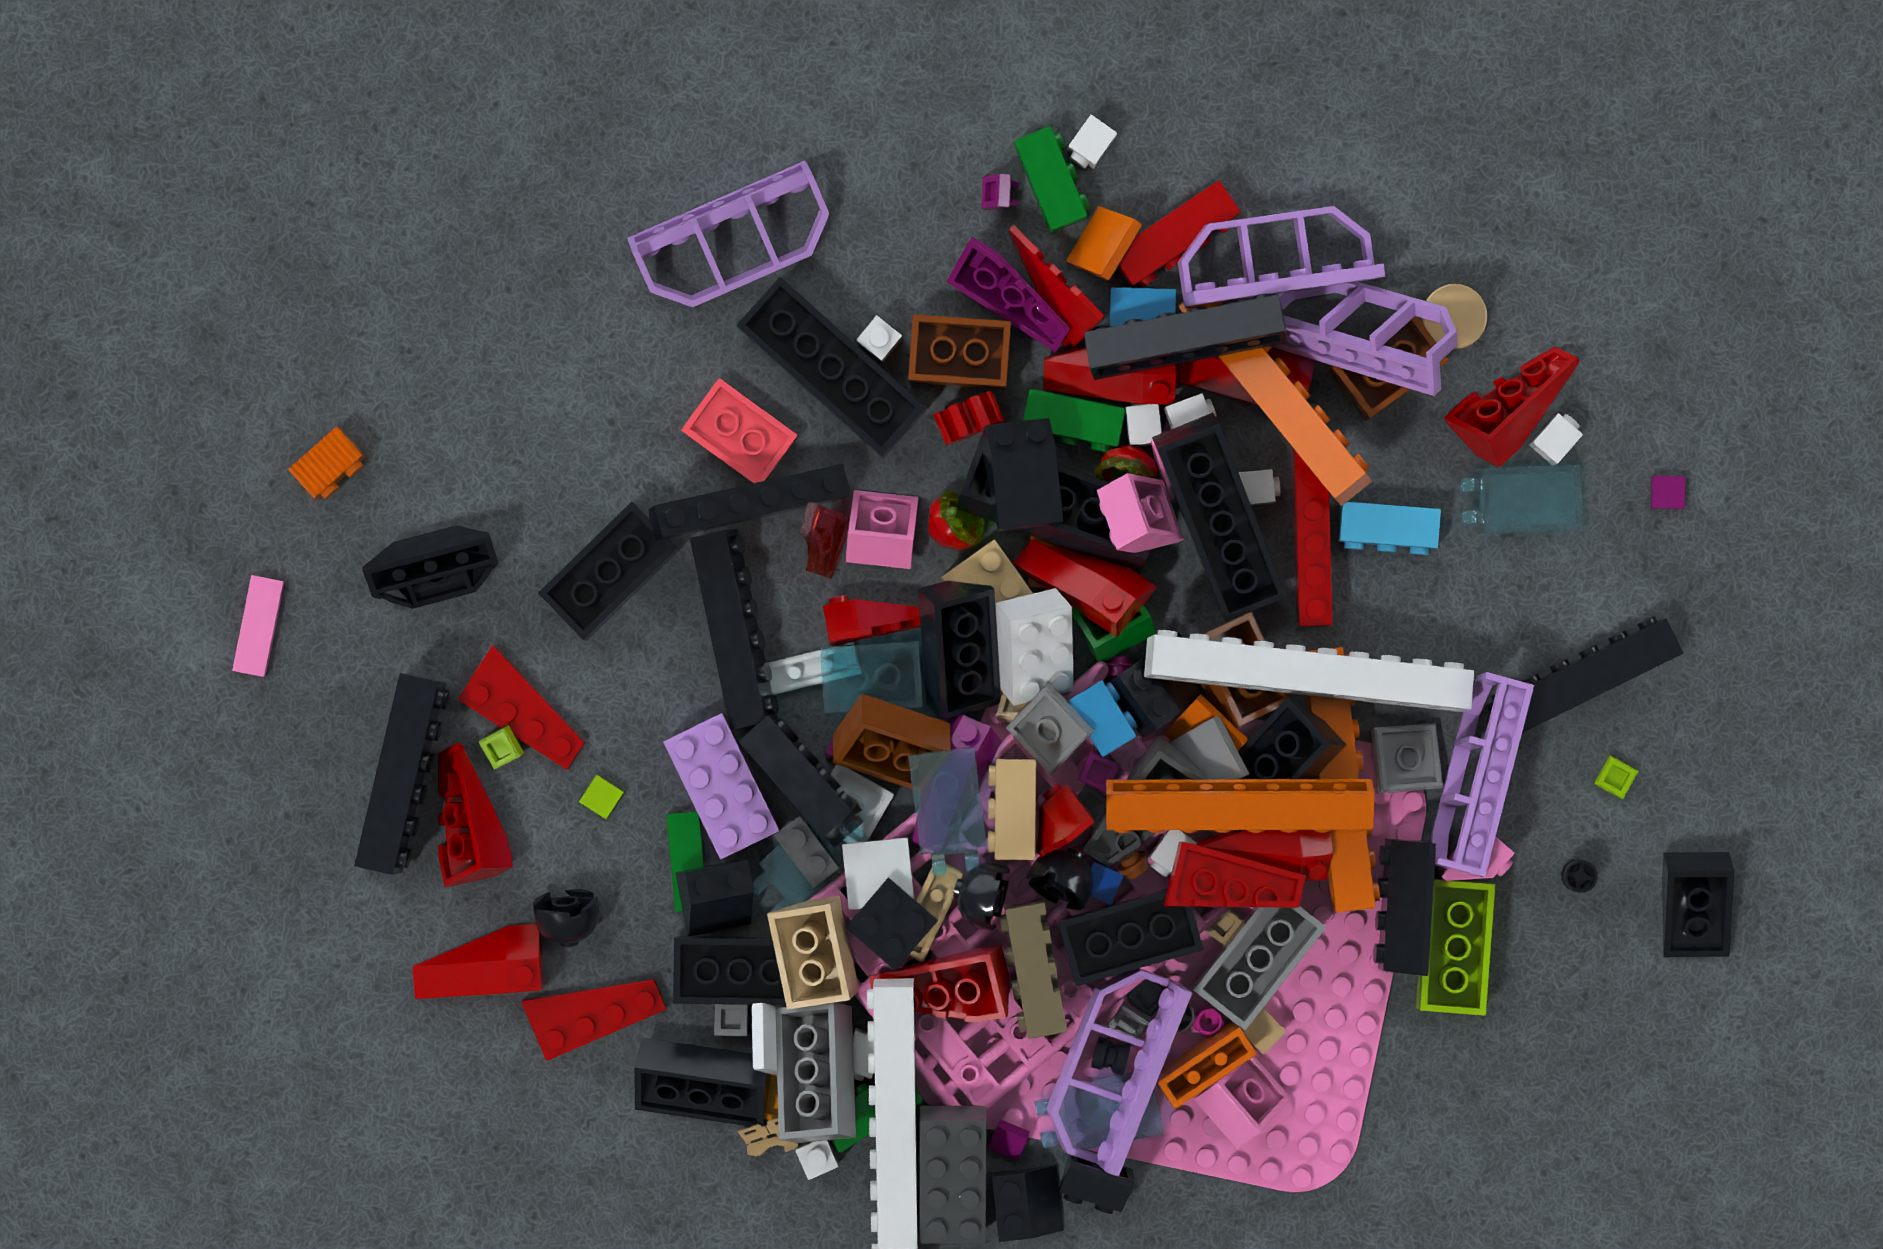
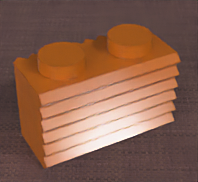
(327, 464)

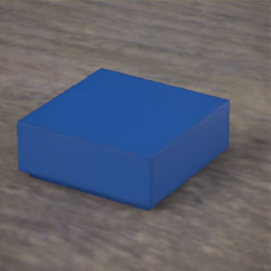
(1105, 882)

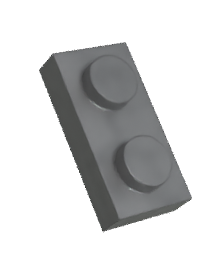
(806, 851)

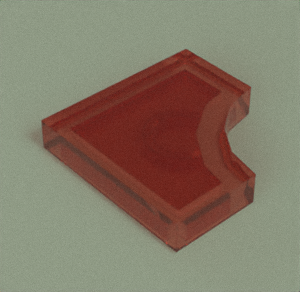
(824, 536)

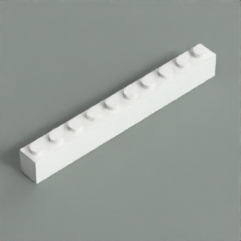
(1309, 673)
(895, 1113)

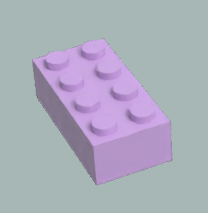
(722, 785)

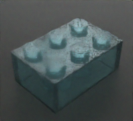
(874, 669)

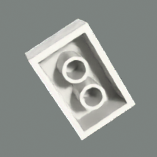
(1034, 645)

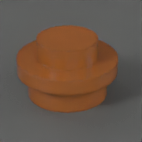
(1133, 864)

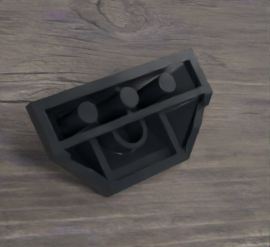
(431, 567)

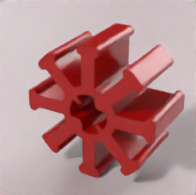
(968, 418)

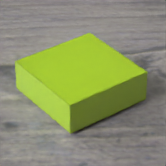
(501, 747)
(1615, 777)
(601, 796)

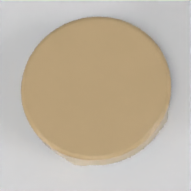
(1465, 309)

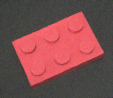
(739, 432)

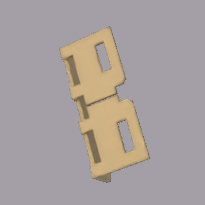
(759, 1147)

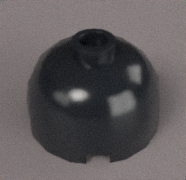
(1062, 877)
(982, 894)
(566, 918)

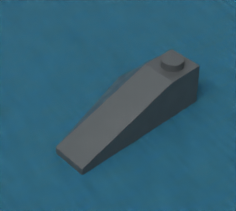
(1159, 762)

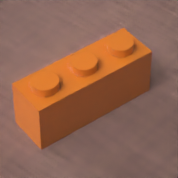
(1204, 1064)

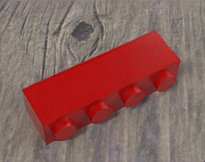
(1172, 235)

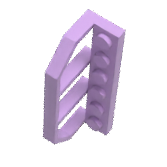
(733, 206)
(1270, 283)
(1371, 356)
(1491, 774)
(1147, 1069)

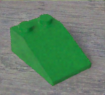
(1104, 644)

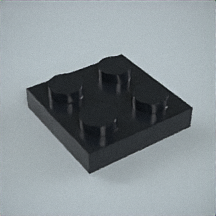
(891, 923)

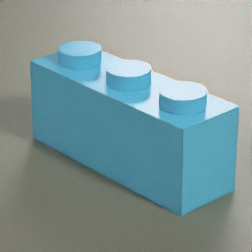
(1389, 527)

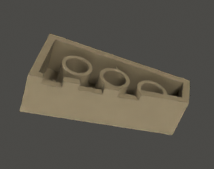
(1034, 968)

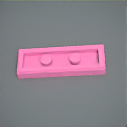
(258, 626)

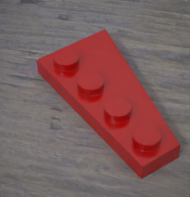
(509, 699)
(1223, 880)
(584, 1016)

